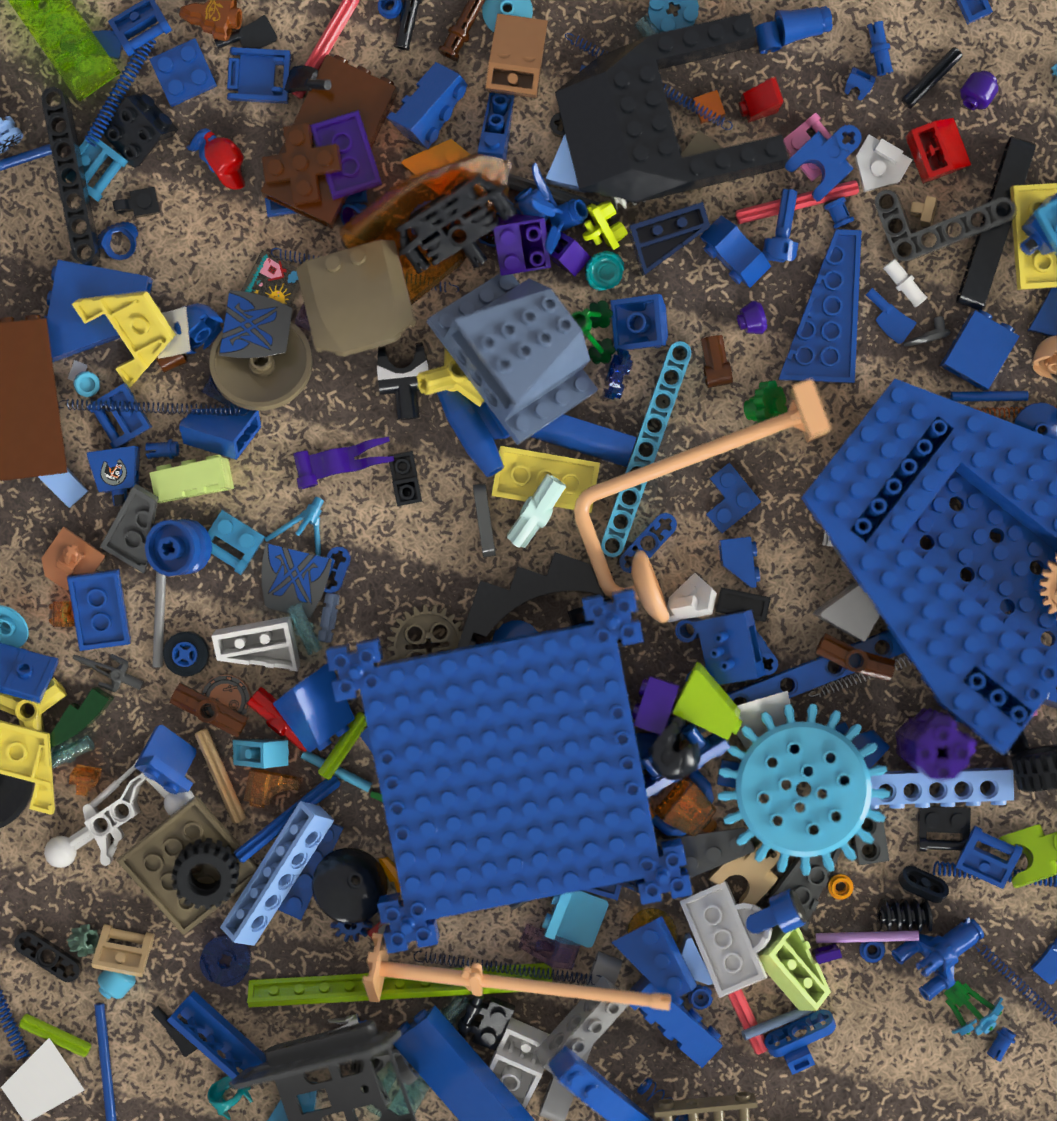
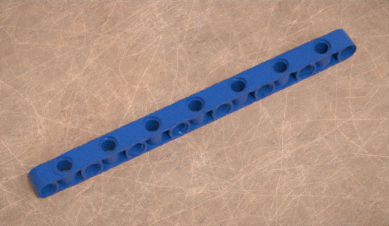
(815, 672)

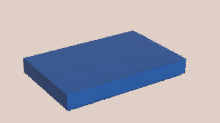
(99, 609)

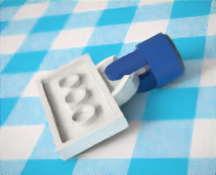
(734, 933)

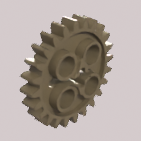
(425, 622)

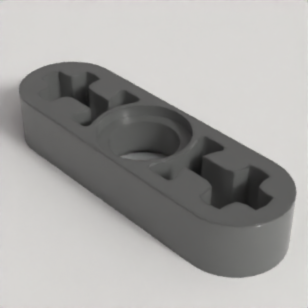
(484, 521)

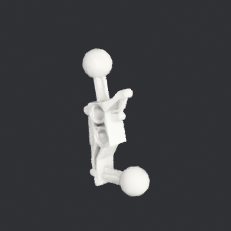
(62, 850)

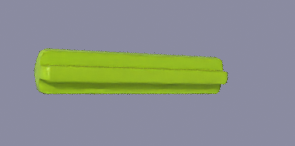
(343, 746)
(56, 1035)

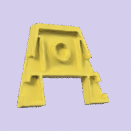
(136, 322)
(27, 756)

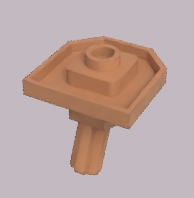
(70, 556)

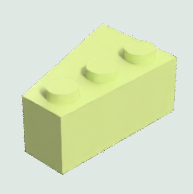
(794, 970)

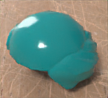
(604, 270)

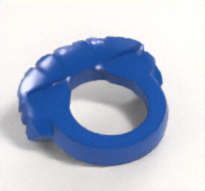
(128, 229)

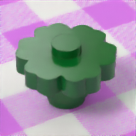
(767, 402)

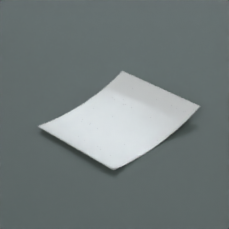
(180, 343)

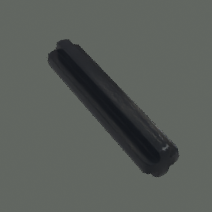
(932, 77)

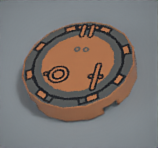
(229, 691)

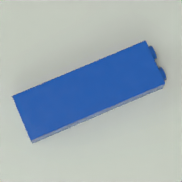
(456, 1070)

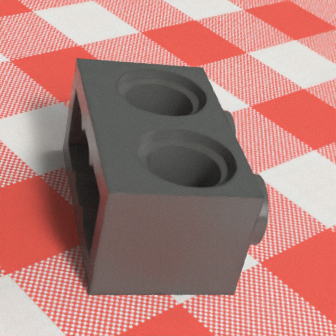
(880, 849)

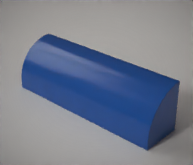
(588, 439)

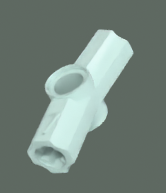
(536, 511)

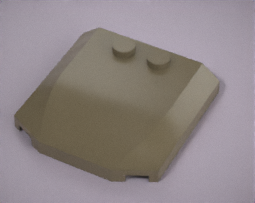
(356, 298)

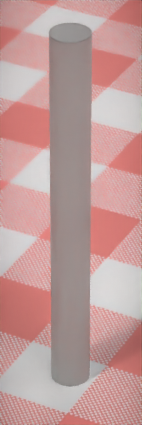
(159, 616)

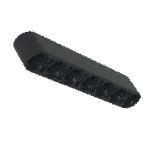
(63, 166)
(990, 244)

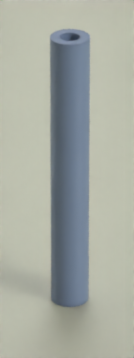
(774, 1023)

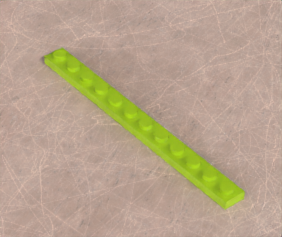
(351, 988)

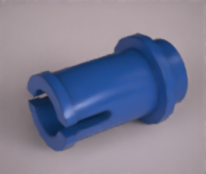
(163, 449)
(1001, 1043)

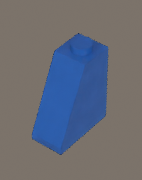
(220, 433)

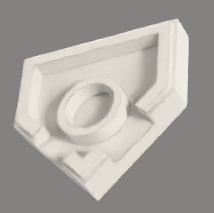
(880, 163)
(691, 600)

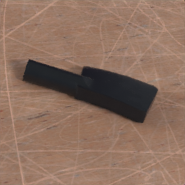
(254, 35)
(305, 79)
(183, 1043)

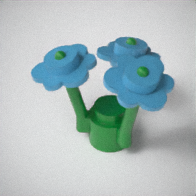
(959, 995)

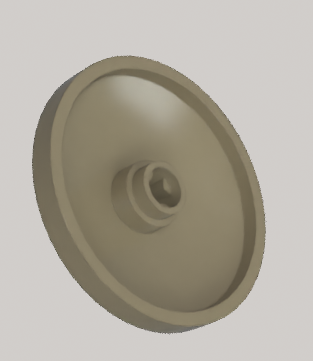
(263, 381)

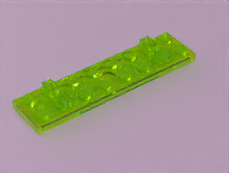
(68, 44)

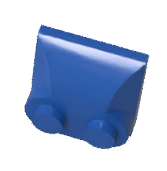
(639, 322)

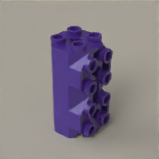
(934, 745)

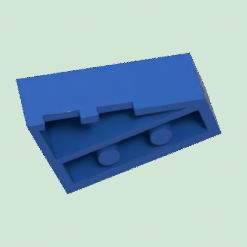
(657, 958)

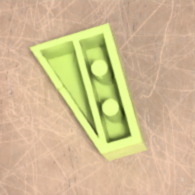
(191, 478)

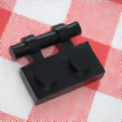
(492, 1024)

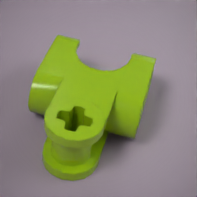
(1039, 851)

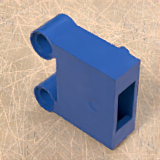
(727, 644)

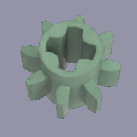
(83, 940)

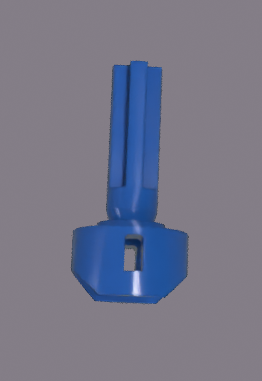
(781, 247)

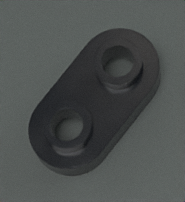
(923, 884)

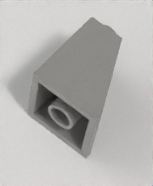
(850, 612)

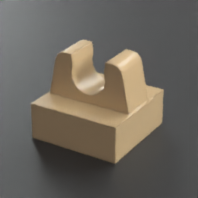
(925, 211)

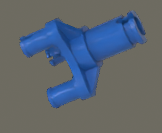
(940, 955)

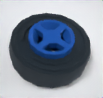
(179, 659)

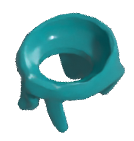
(216, 1099)

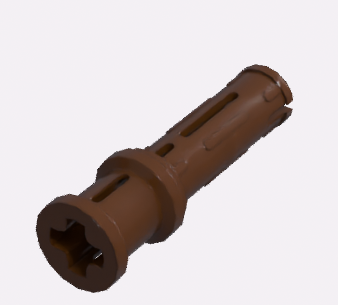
(457, 33)

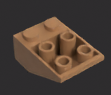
(516, 56)

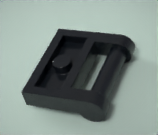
(943, 820)

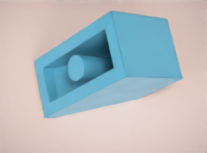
(260, 752)

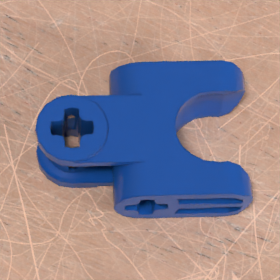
(829, 156)

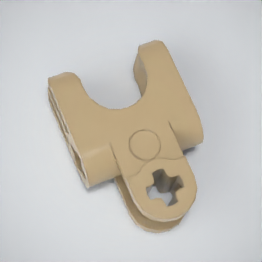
(758, 874)

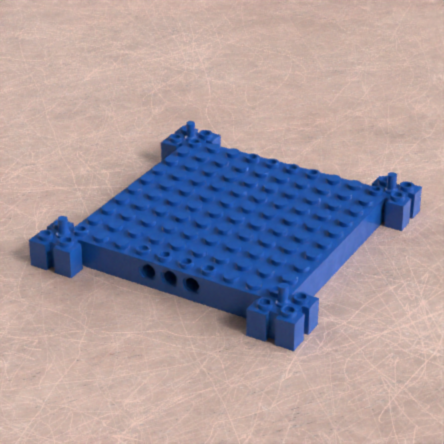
(509, 771)

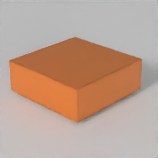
(712, 102)

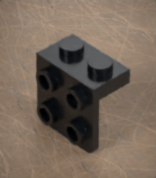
(138, 128)

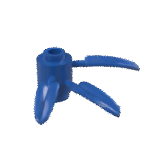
(561, 216)

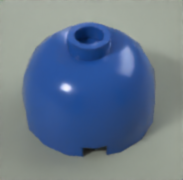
(202, 325)

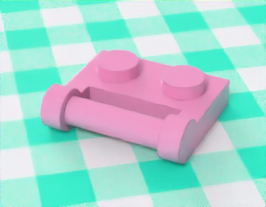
(799, 137)

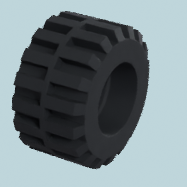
(1036, 768)
(198, 892)

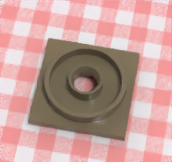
(154, 857)

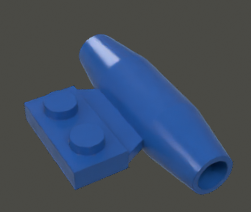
(475, 429)

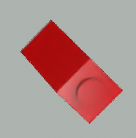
(761, 100)

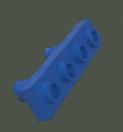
(710, 747)

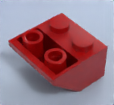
(937, 149)

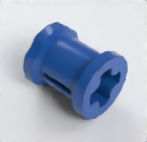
(839, 213)

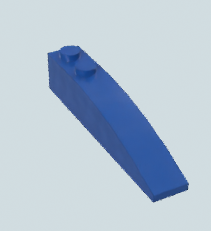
(594, 1088)

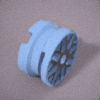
(9, 134)

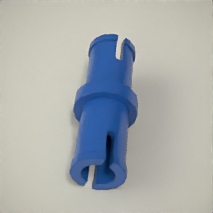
(880, 48)

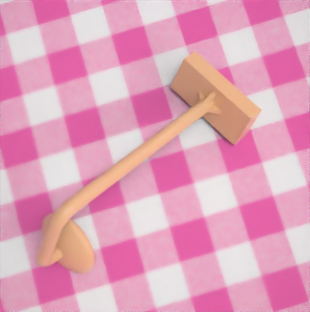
(804, 414)

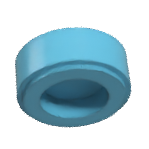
(86, 384)

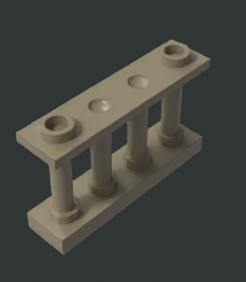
(741, 1100)

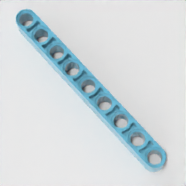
(653, 439)

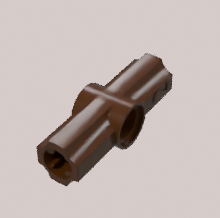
(194, 702)

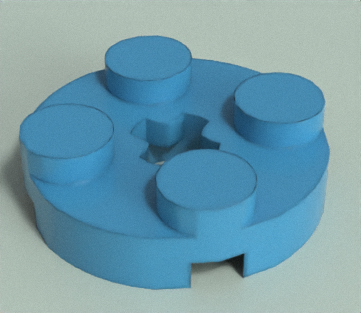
(666, 22)

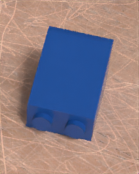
(313, 711)

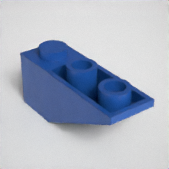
(496, 125)

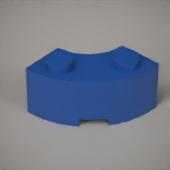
(735, 252)

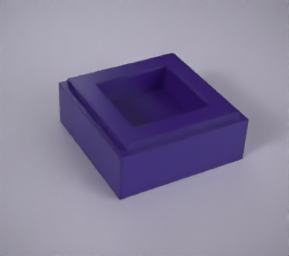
(826, 953)

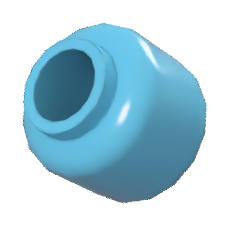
(115, 984)

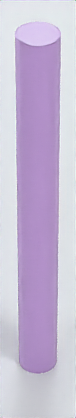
(879, 936)

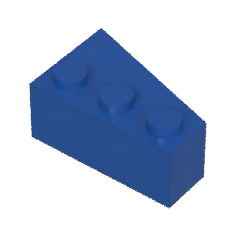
(429, 105)

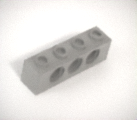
(581, 1026)

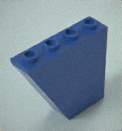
(75, 281)

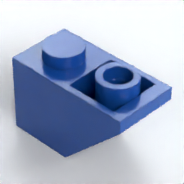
(737, 558)

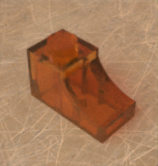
(265, 784)

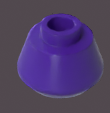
(752, 318)

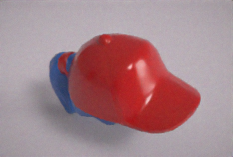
(221, 156)

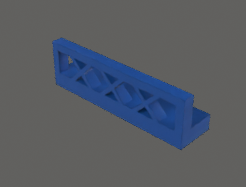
(219, 1034)

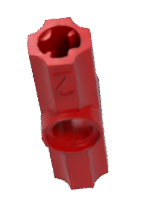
(262, 704)

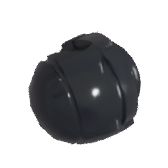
(668, 757)

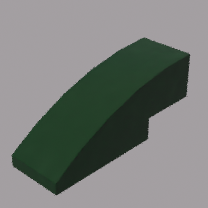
(78, 717)

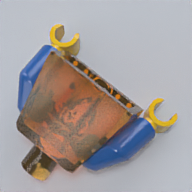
(686, 808)

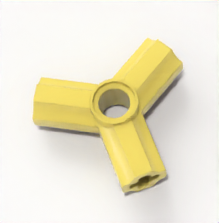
(449, 378)
(16, 706)

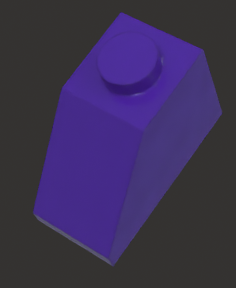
(568, 254)

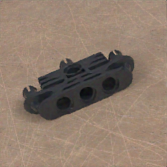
(465, 211)

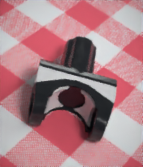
(402, 381)

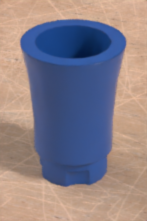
(802, 23)

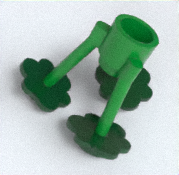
(596, 317)

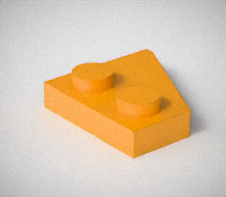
(434, 157)

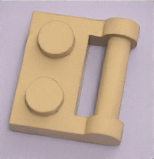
(119, 957)

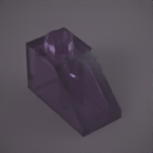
(555, 953)

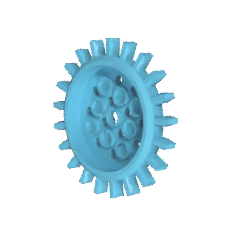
(793, 833)

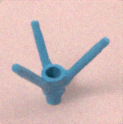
(309, 515)

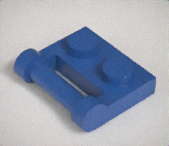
(136, 20)
(131, 422)
(984, 864)

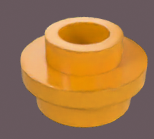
(846, 892)

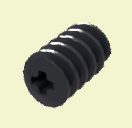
(904, 913)

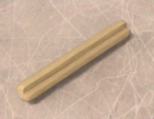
(220, 776)

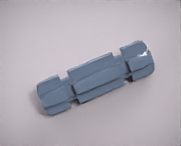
(328, 617)

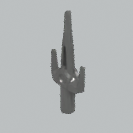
(117, 674)

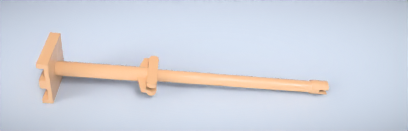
(475, 980)

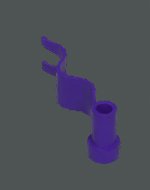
(335, 461)

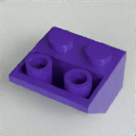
(521, 244)
(656, 704)

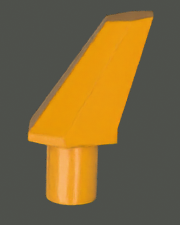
(390, 869)

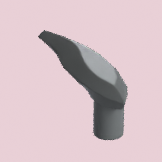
(933, 335)

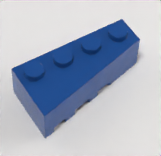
(682, 1025)

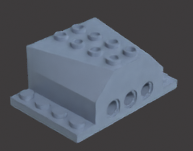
(517, 352)

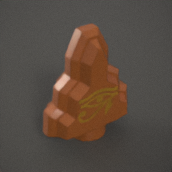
(214, 17)

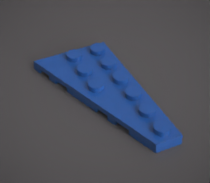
(828, 328)

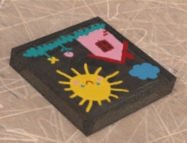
(273, 279)

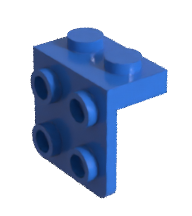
(167, 760)

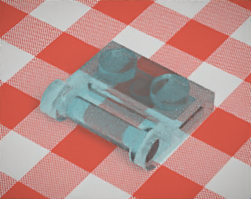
(415, 1093)

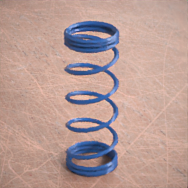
(642, 1089)

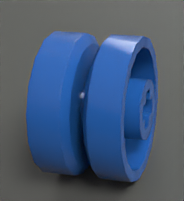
(178, 547)

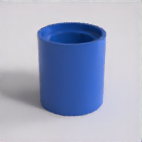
(768, 37)

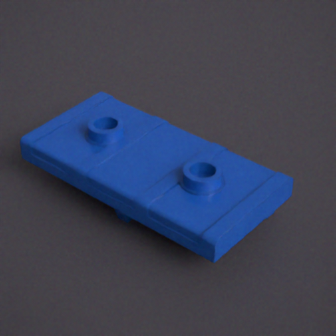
(25, 672)

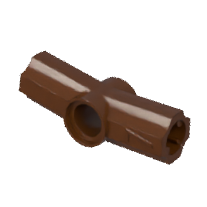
(870, 664)

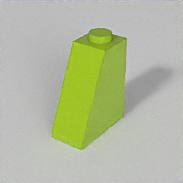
(707, 704)

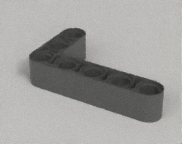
(939, 229)

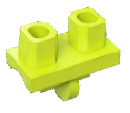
(611, 234)

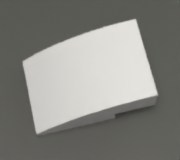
(516, 1059)

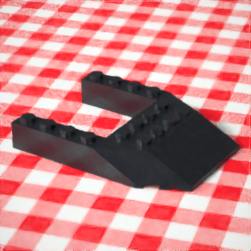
(623, 125)

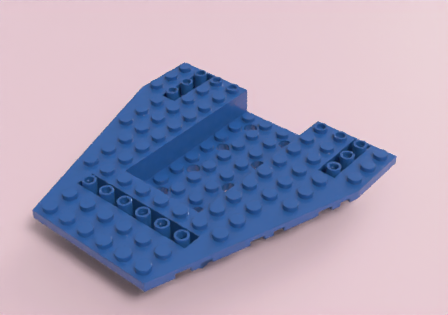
(896, 486)

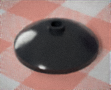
(337, 894)

